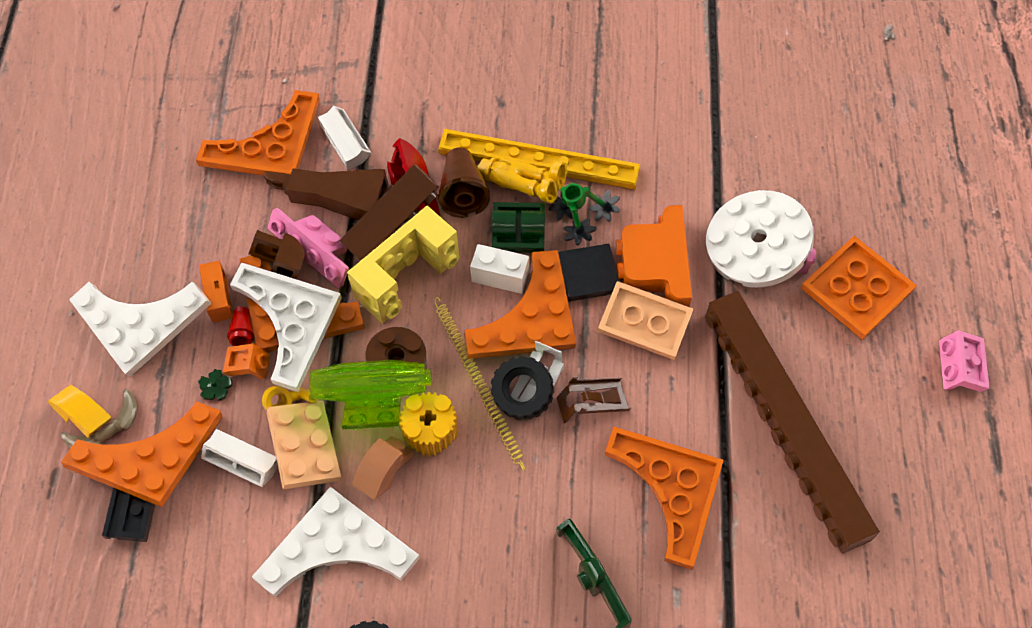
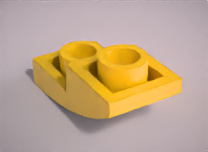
(80, 409)

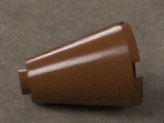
(462, 185)

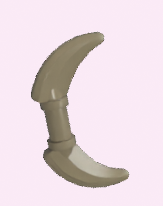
(122, 422)

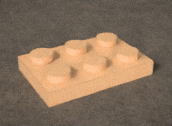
(645, 320)
(303, 444)

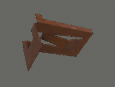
(605, 398)

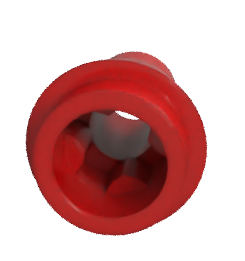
(240, 328)

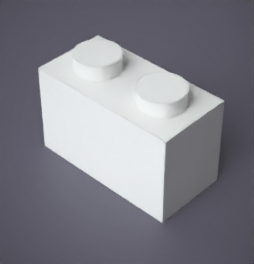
(499, 268)

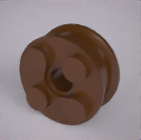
(396, 342)

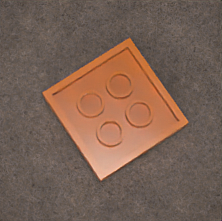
(858, 287)

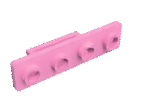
(318, 241)

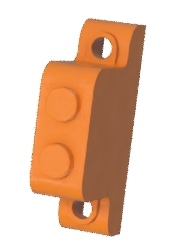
(657, 256)

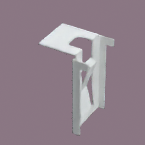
(555, 370)

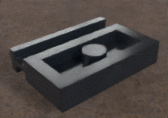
(128, 517)

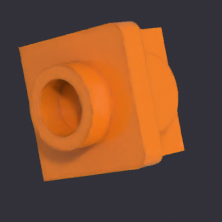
(246, 360)

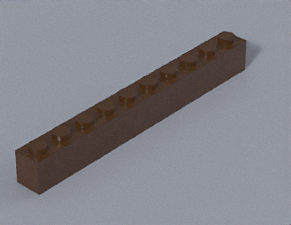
(791, 424)

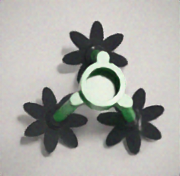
(573, 198)

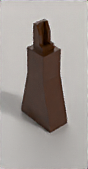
(339, 191)

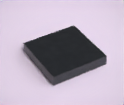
(588, 272)

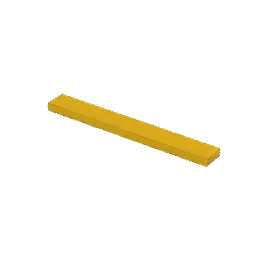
(579, 165)

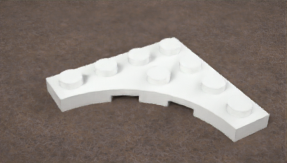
(298, 314)
(138, 330)
(333, 535)

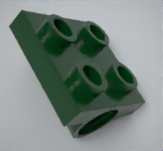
(518, 226)

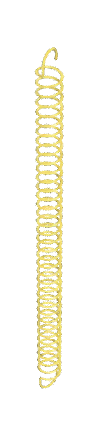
(522, 466)

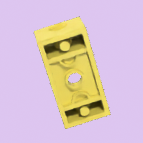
(374, 275)

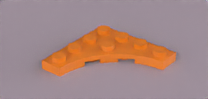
(271, 148)
(539, 316)
(345, 320)
(151, 465)
(681, 482)

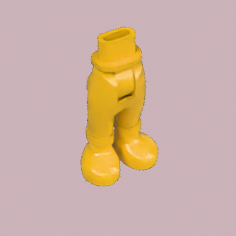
(525, 177)

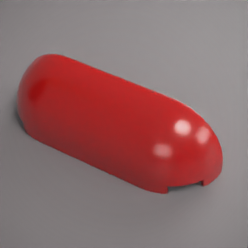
(402, 160)

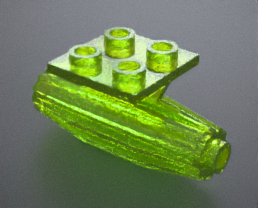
(370, 389)

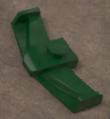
(593, 575)

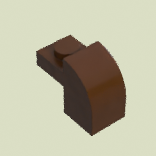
(284, 253)

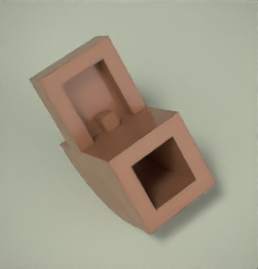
(380, 465)

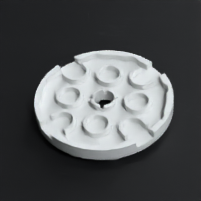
(762, 263)

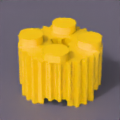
(424, 410)

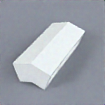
(344, 137)
(239, 458)

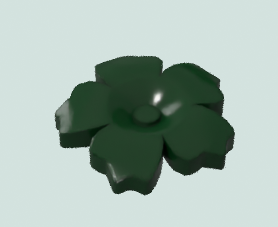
(215, 386)

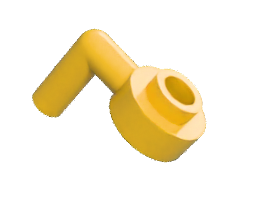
(284, 396)

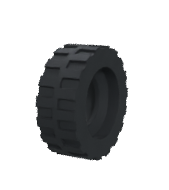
(512, 369)

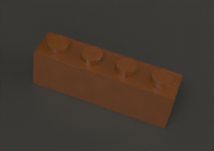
(391, 212)

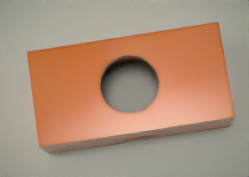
(216, 290)

